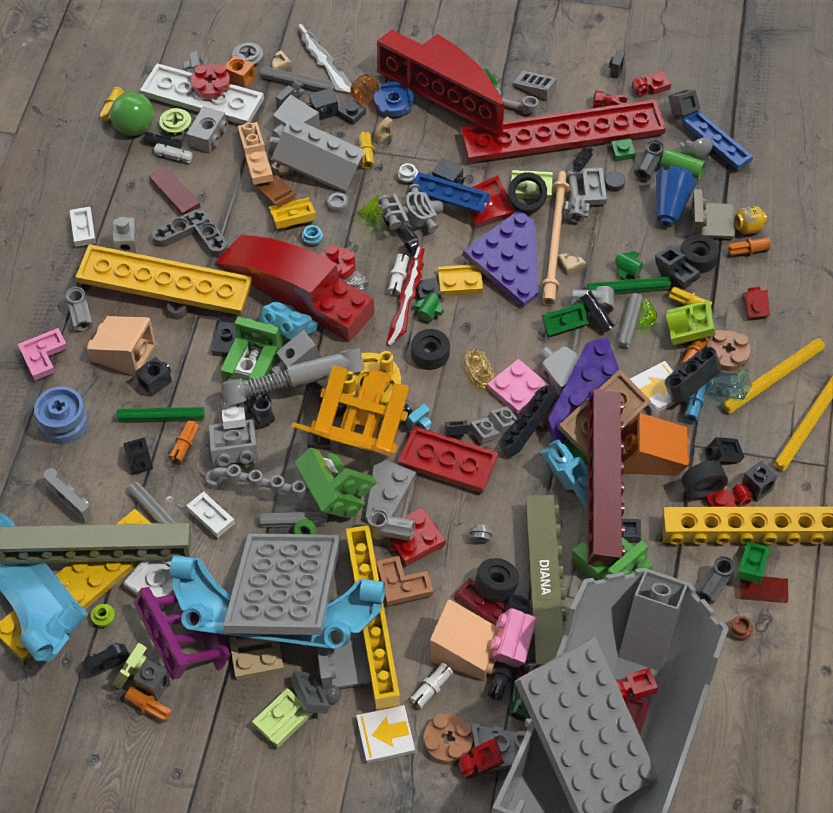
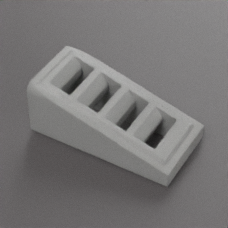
(545, 86)

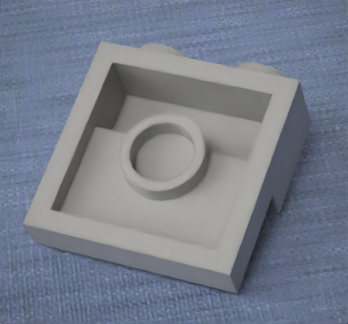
(233, 444)

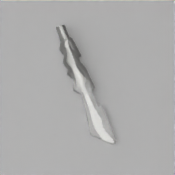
(324, 59)

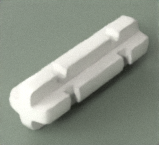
(173, 153)

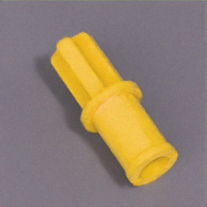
(105, 114)
(366, 144)
(684, 297)

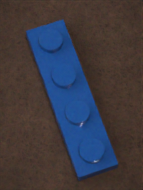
(722, 143)
(452, 193)

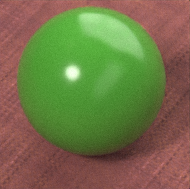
(131, 114)

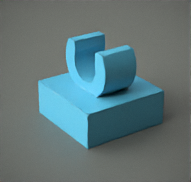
(419, 418)

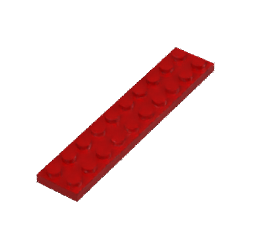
(564, 130)

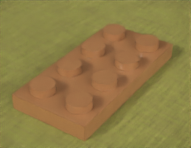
(634, 400)

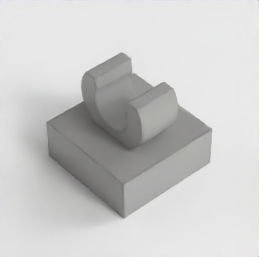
(195, 60)

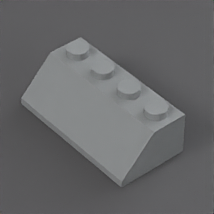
(317, 154)

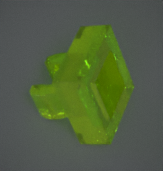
(370, 208)

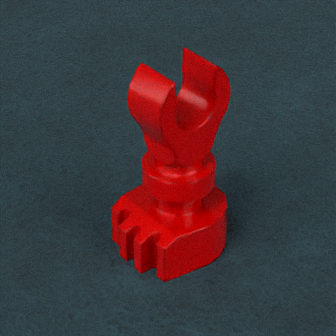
(599, 99)

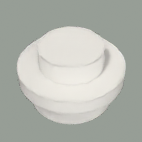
(407, 173)

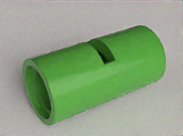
(677, 159)

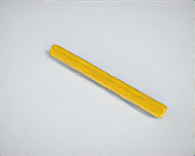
(776, 374)
(805, 427)

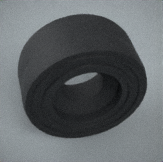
(703, 244)
(428, 360)
(493, 590)

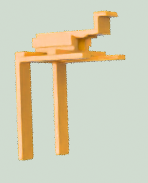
(362, 411)

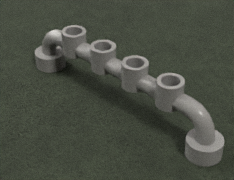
(216, 480)

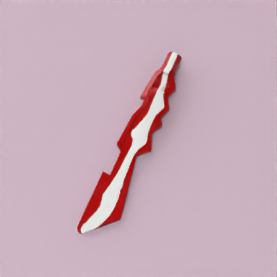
(408, 293)

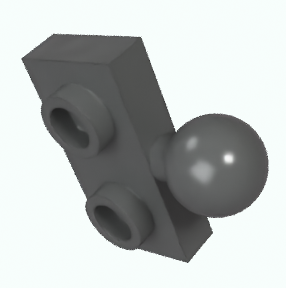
(311, 694)

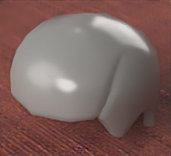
(697, 149)

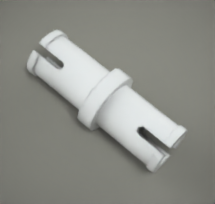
(398, 275)
(431, 685)

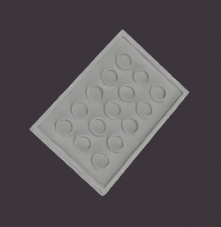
(283, 584)
(586, 729)

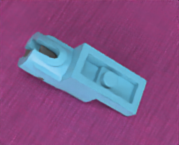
(569, 470)

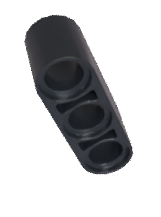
(693, 374)

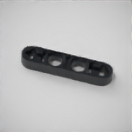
(517, 436)

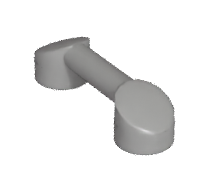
(528, 106)

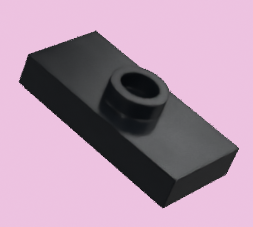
(224, 336)

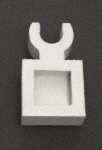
(233, 416)

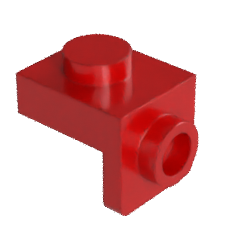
(756, 302)

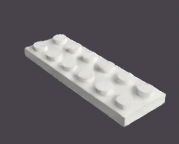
(175, 88)

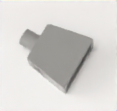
(297, 109)
(125, 232)
(296, 351)
(557, 367)

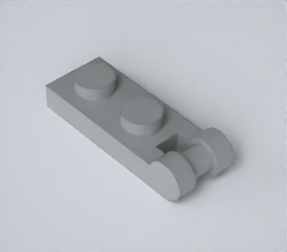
(68, 495)

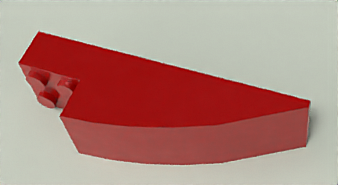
(442, 75)
(300, 280)

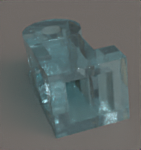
(730, 384)

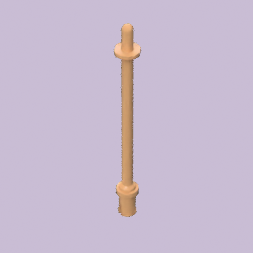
(550, 284)

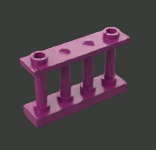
(168, 643)

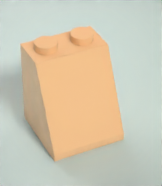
(122, 343)
(463, 642)

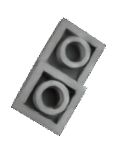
(493, 426)

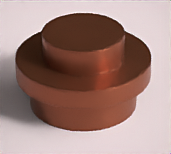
(741, 627)

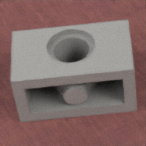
(207, 129)

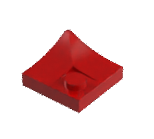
(498, 206)

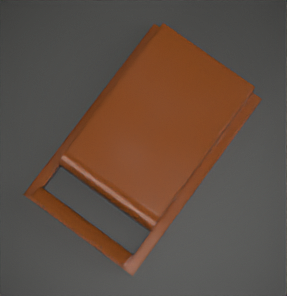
(277, 191)

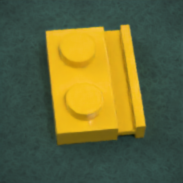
(293, 213)
(460, 280)

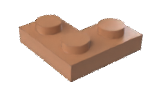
(401, 587)

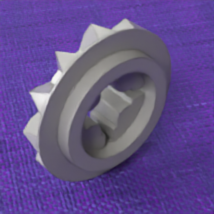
(243, 50)

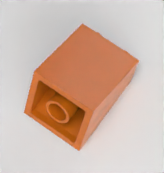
(654, 447)

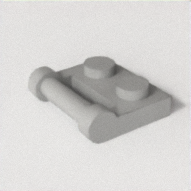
(592, 182)

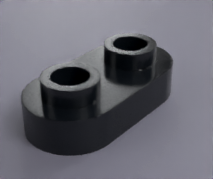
(105, 660)

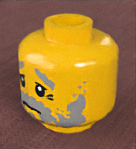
(750, 220)

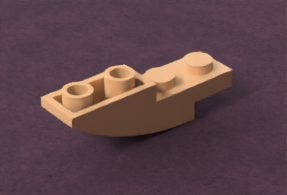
(255, 153)

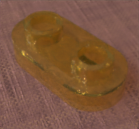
(479, 366)

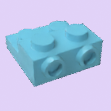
(287, 319)

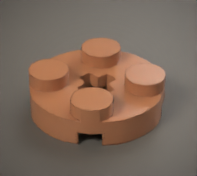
(734, 341)
(443, 726)

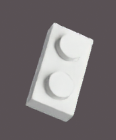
(82, 226)
(210, 514)

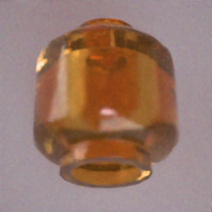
(364, 88)

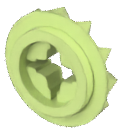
(167, 119)

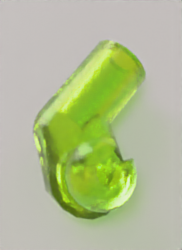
(650, 314)

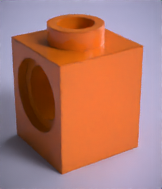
(240, 71)

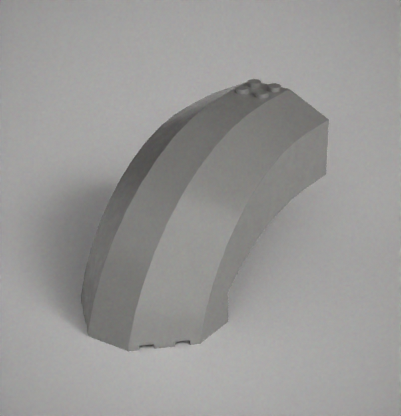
(640, 625)

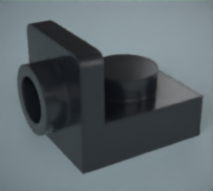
(724, 450)
(138, 456)

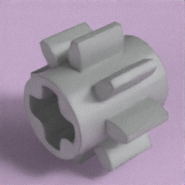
(576, 209)

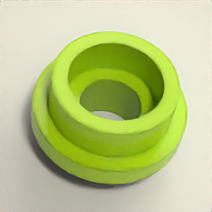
(103, 621)

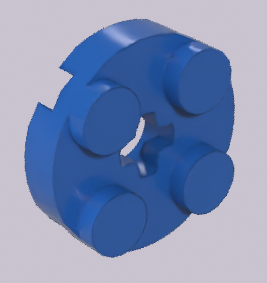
(402, 105)

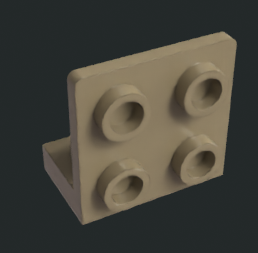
(711, 219)

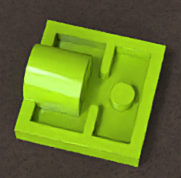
(690, 322)

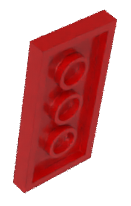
(448, 459)

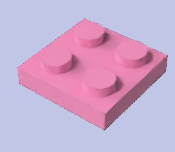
(516, 386)

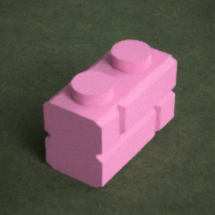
(513, 637)

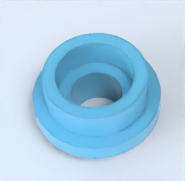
(312, 235)

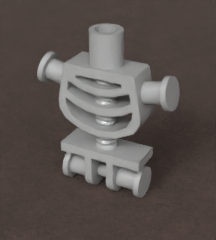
(414, 208)

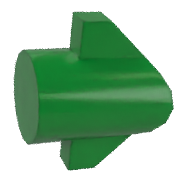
(628, 264)
(429, 307)

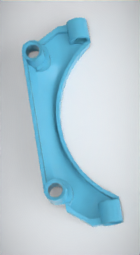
(202, 594)
(41, 604)

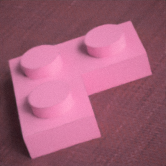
(36, 352)

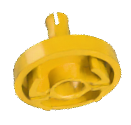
(381, 362)

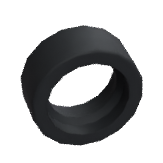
(527, 176)
(704, 479)

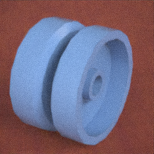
(61, 415)

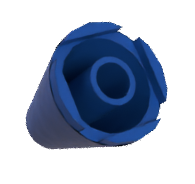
(672, 193)

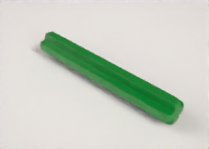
(634, 285)
(160, 414)

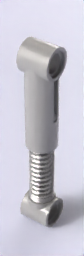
(296, 375)

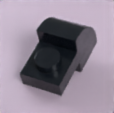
(672, 264)

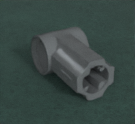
(650, 160)
(716, 580)

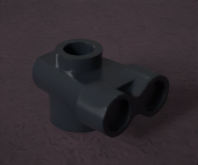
(260, 408)

